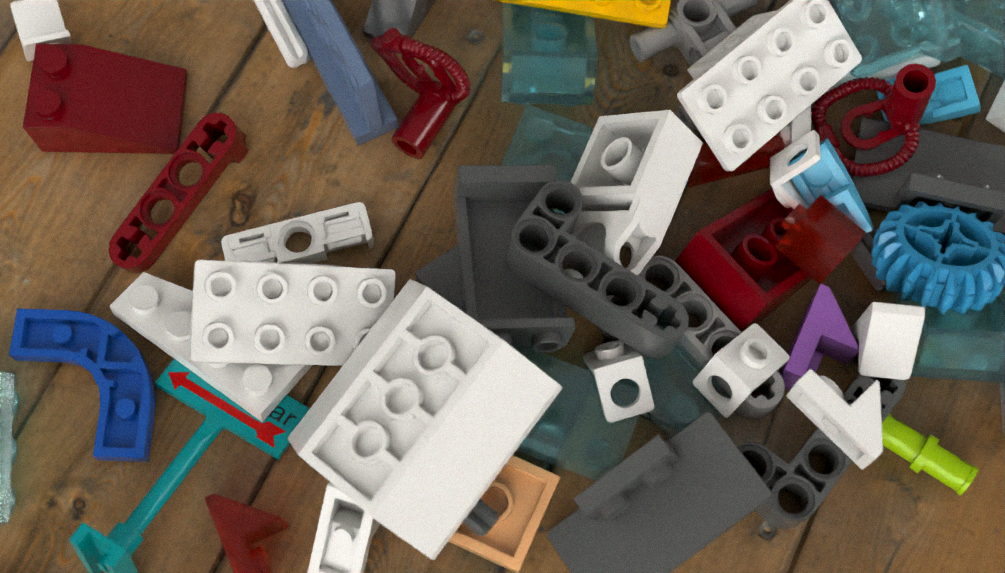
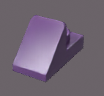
(819, 333)

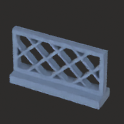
(342, 69)

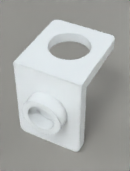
(39, 24)
(782, 173)
(616, 362)
(743, 365)

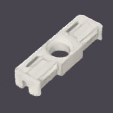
(329, 230)

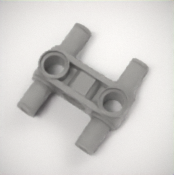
(690, 37)

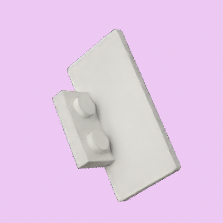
(766, 77)
(284, 311)

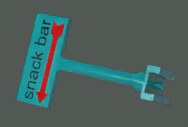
(115, 550)

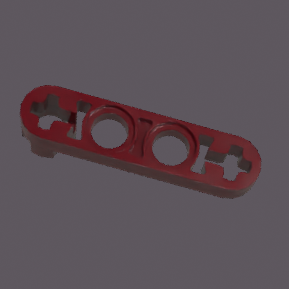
(183, 197)

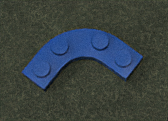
(115, 364)

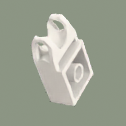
(632, 183)

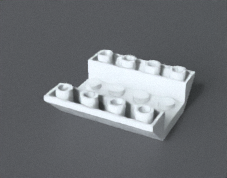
(423, 417)

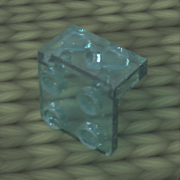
(899, 29)

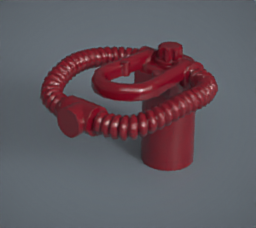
(435, 98)
(902, 106)

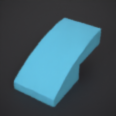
(951, 98)
(833, 182)

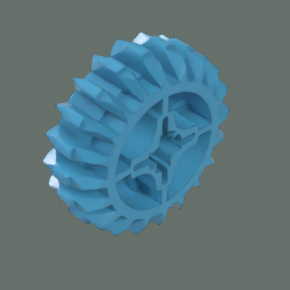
(940, 257)

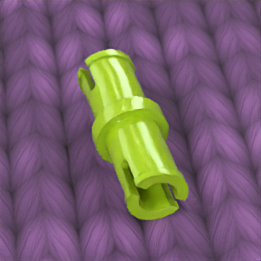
(927, 455)

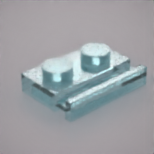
(673, 393)

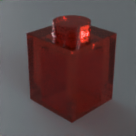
(818, 238)

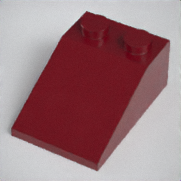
(103, 102)
(739, 263)

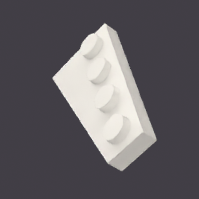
(164, 317)

